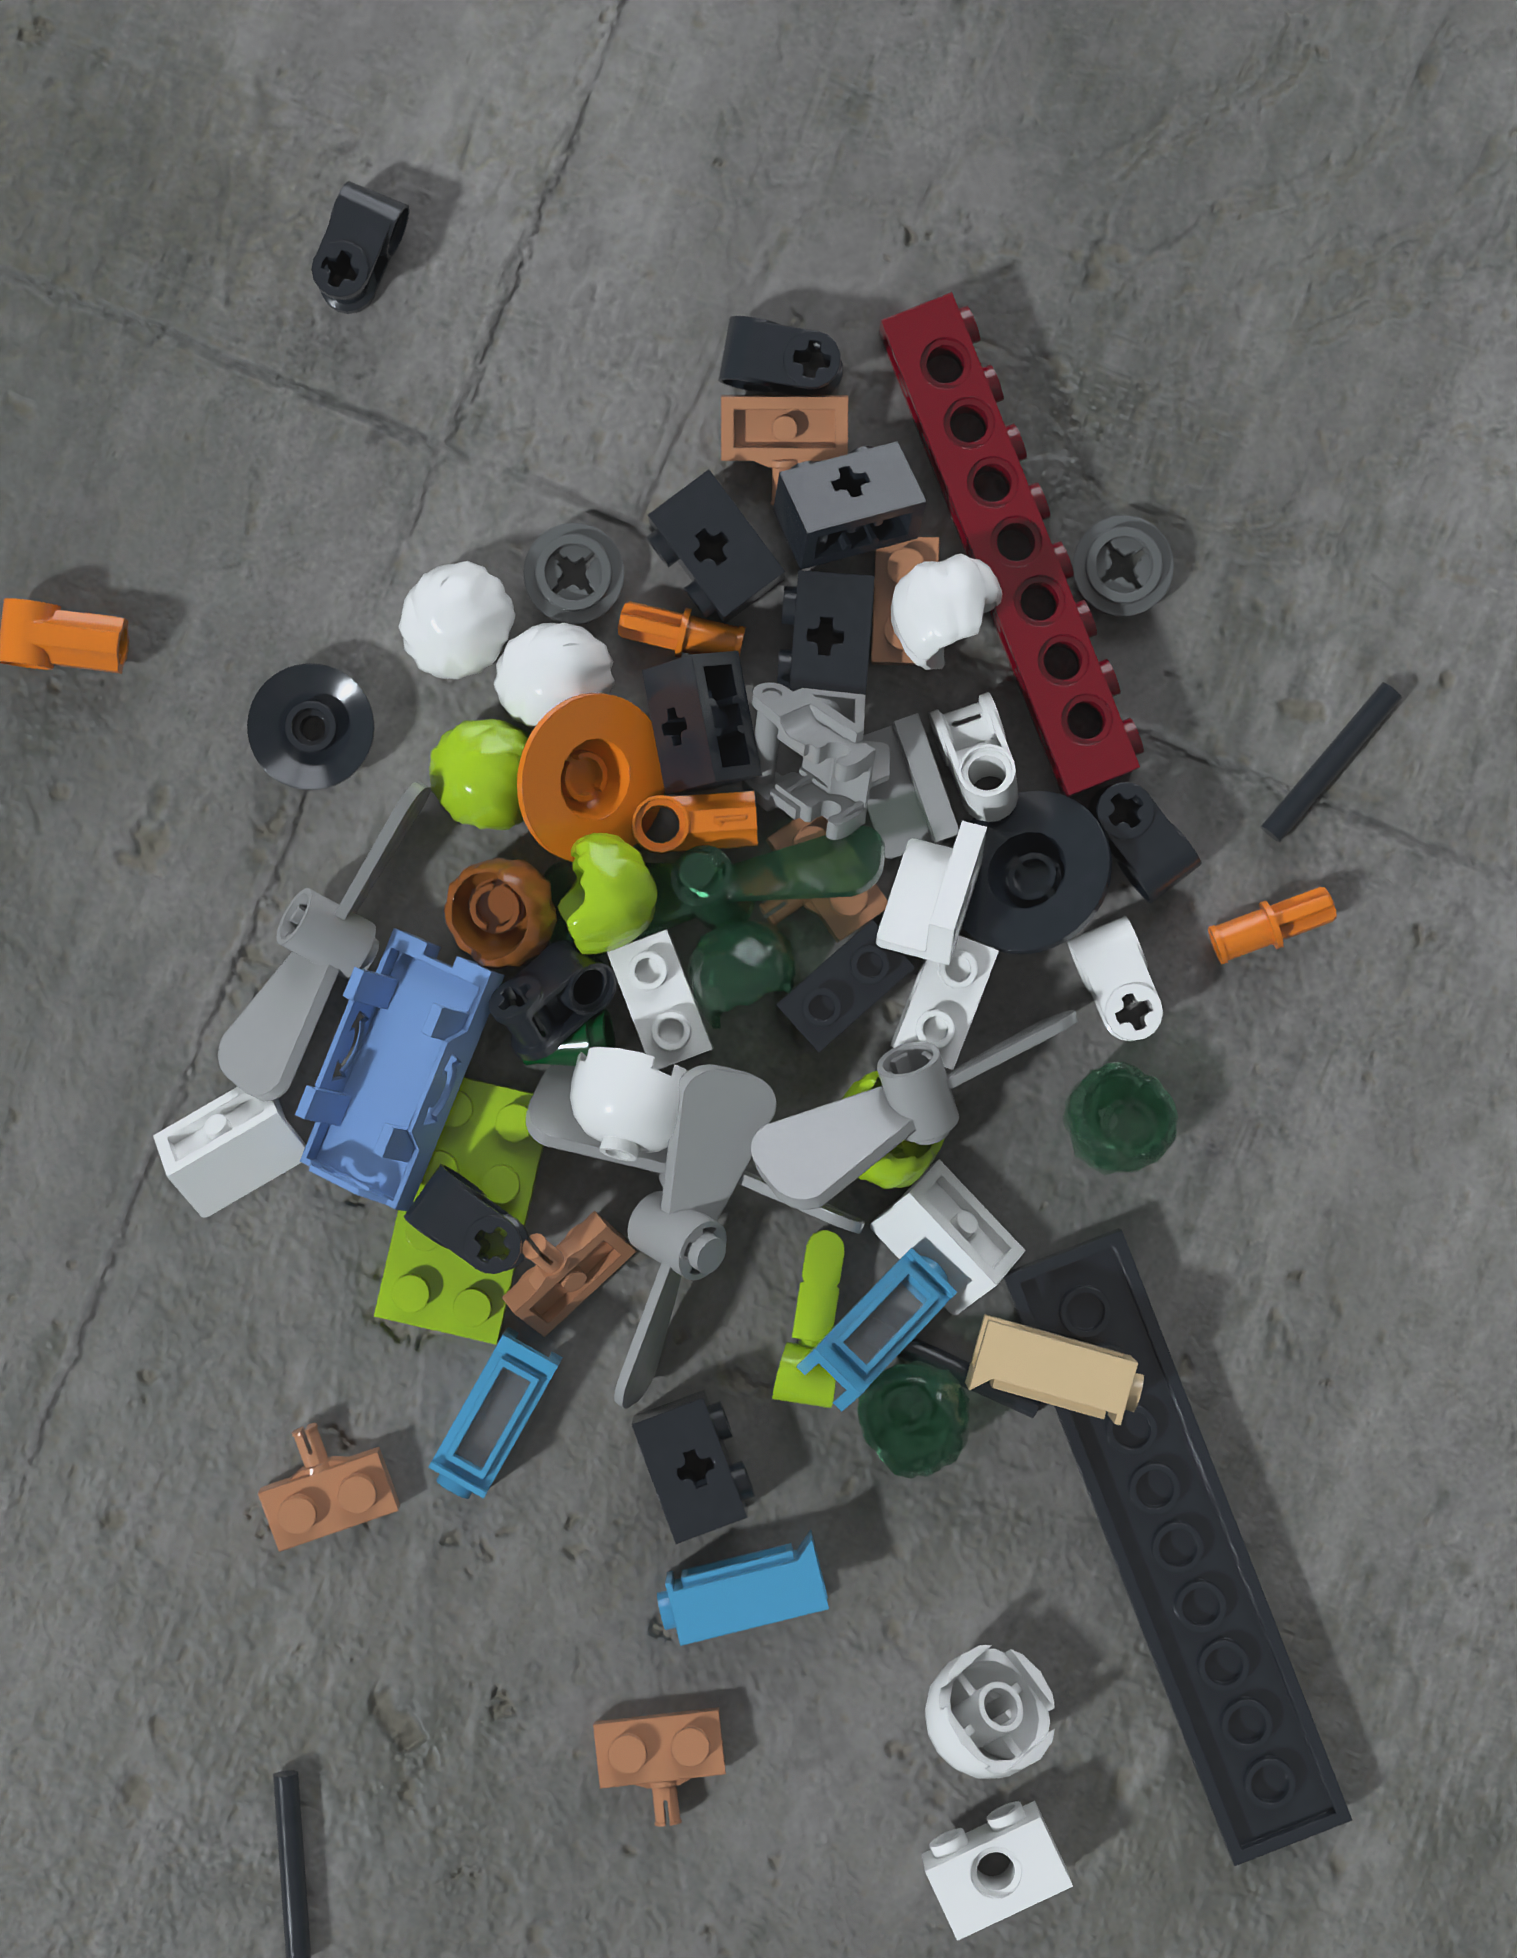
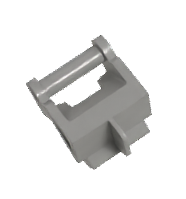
(836, 759)

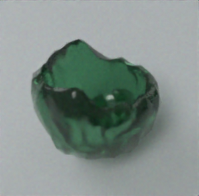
(739, 966)
(1120, 1119)
(915, 1418)

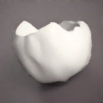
(942, 605)
(456, 620)
(549, 667)

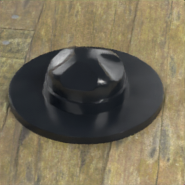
(1039, 875)

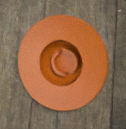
(588, 772)

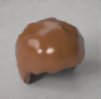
(501, 912)

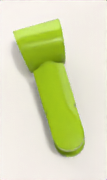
(812, 1322)

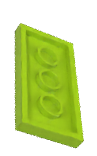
(493, 1150)

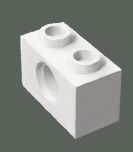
(660, 999)
(946, 999)
(980, 1900)

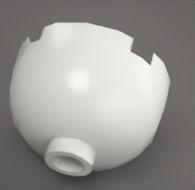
(625, 1101)
(990, 1713)

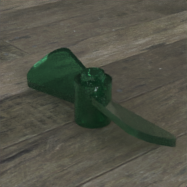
(715, 890)

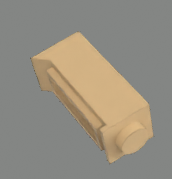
(1054, 1369)

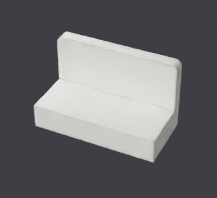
(932, 895)
(228, 1150)
(954, 1230)

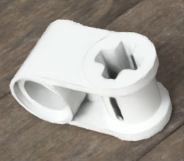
(975, 748)
(1113, 967)

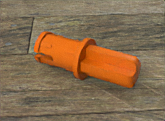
(678, 630)
(1272, 924)

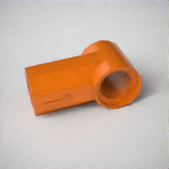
(45, 636)
(703, 819)

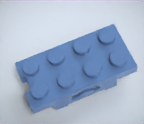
(403, 1075)

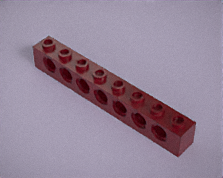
(910, 343)

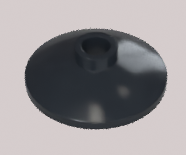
(278, 722)

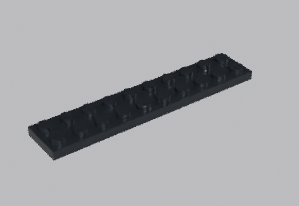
(1185, 1563)

